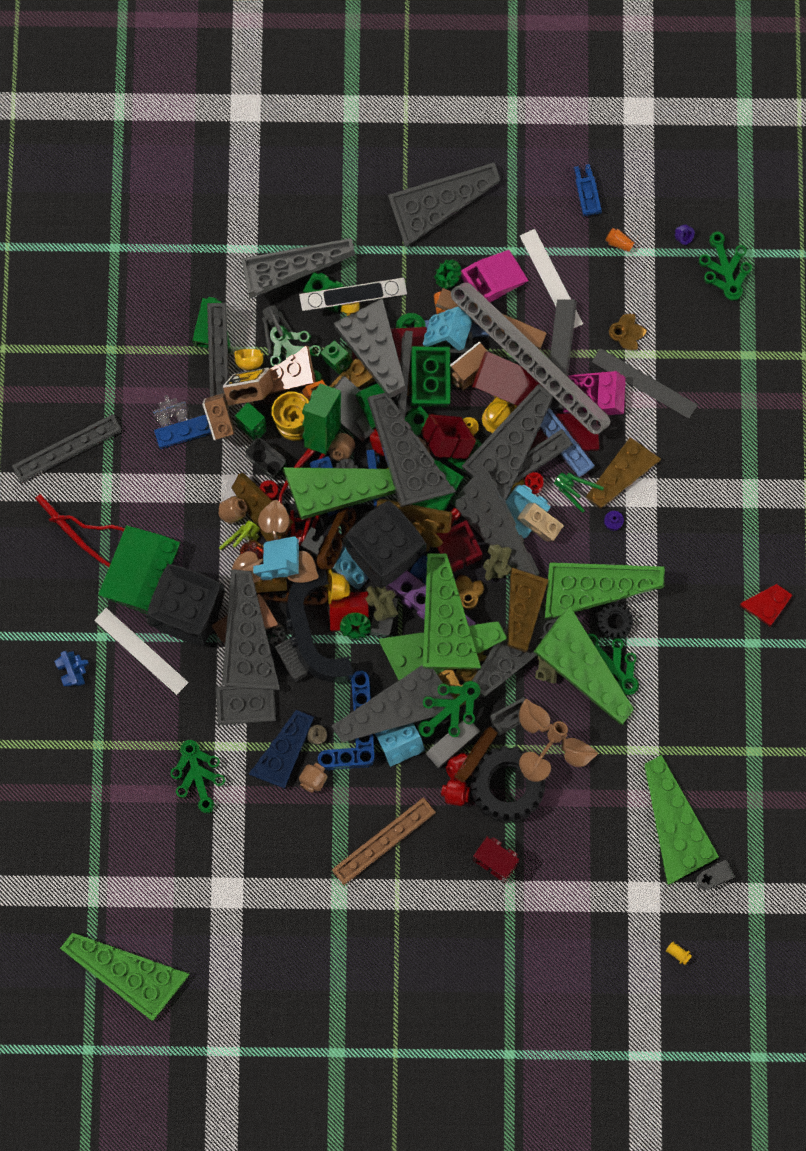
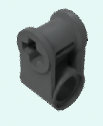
(718, 874)

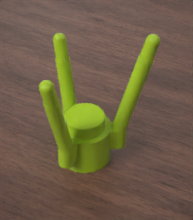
(246, 531)

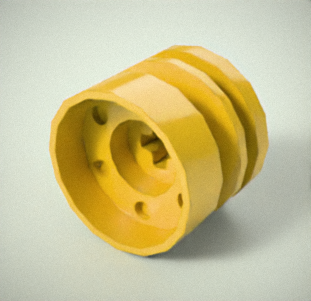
(285, 410)

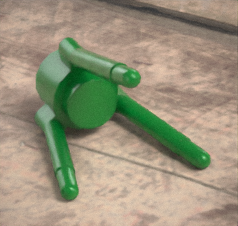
(565, 484)

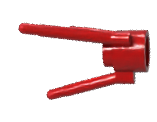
(301, 534)

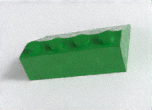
(137, 568)

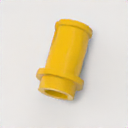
(679, 953)

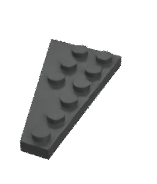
(505, 661)

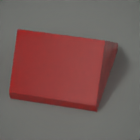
(353, 603)

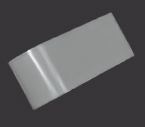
(450, 746)

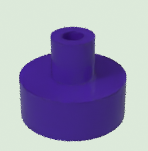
(684, 234)
(613, 525)

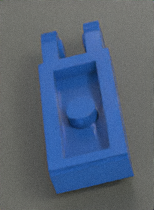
(587, 192)

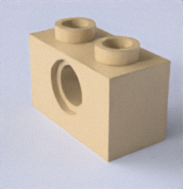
(540, 522)

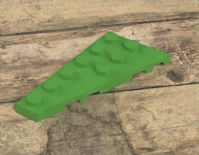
(332, 489)
(596, 584)
(446, 629)
(406, 651)
(578, 661)
(679, 832)
(134, 978)

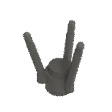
(273, 317)

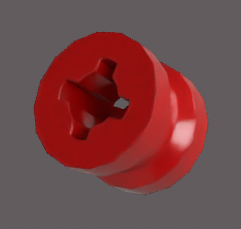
(536, 480)
(273, 492)

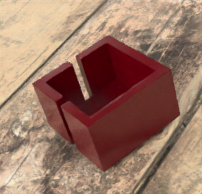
(448, 436)
(459, 547)
(495, 857)

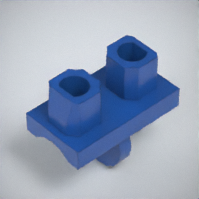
(74, 667)

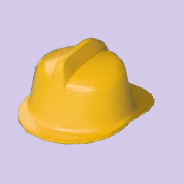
(496, 414)
(338, 586)

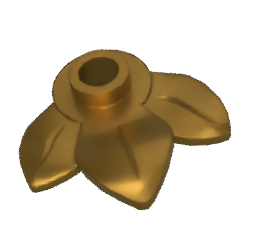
(630, 332)
(426, 529)
(469, 590)

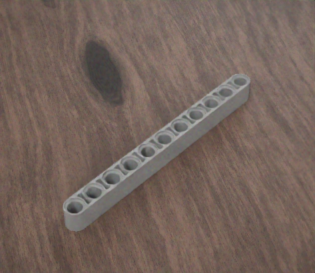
(538, 361)

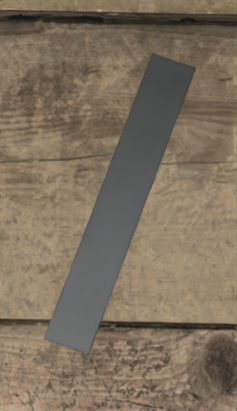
(645, 383)

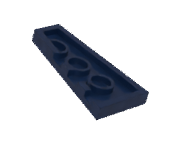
(280, 758)

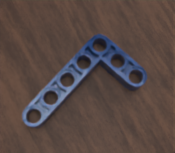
(355, 753)

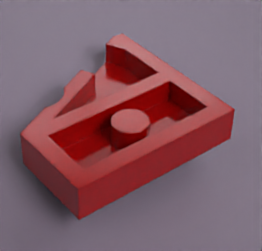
(767, 604)

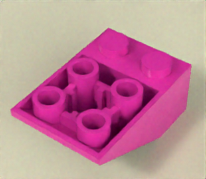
(494, 275)
(604, 389)

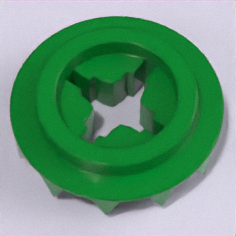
(452, 277)
(410, 318)
(355, 619)

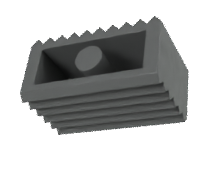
(291, 661)

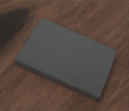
(350, 407)
(244, 705)

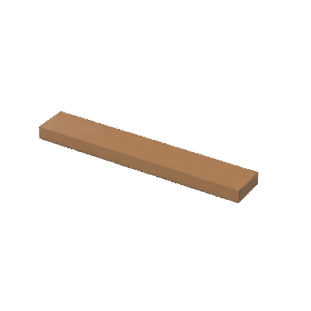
(534, 335)
(383, 841)

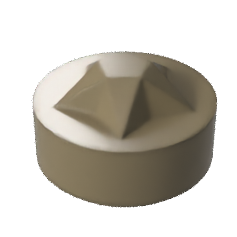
(317, 734)

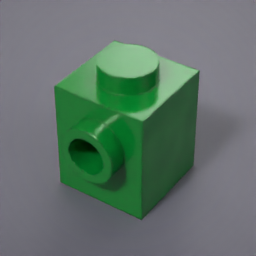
(336, 357)

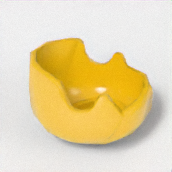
(248, 359)

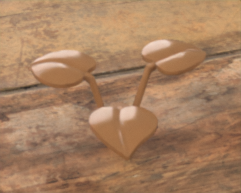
(276, 519)
(576, 752)

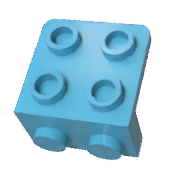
(450, 326)
(518, 500)
(280, 559)
(352, 572)
(400, 743)

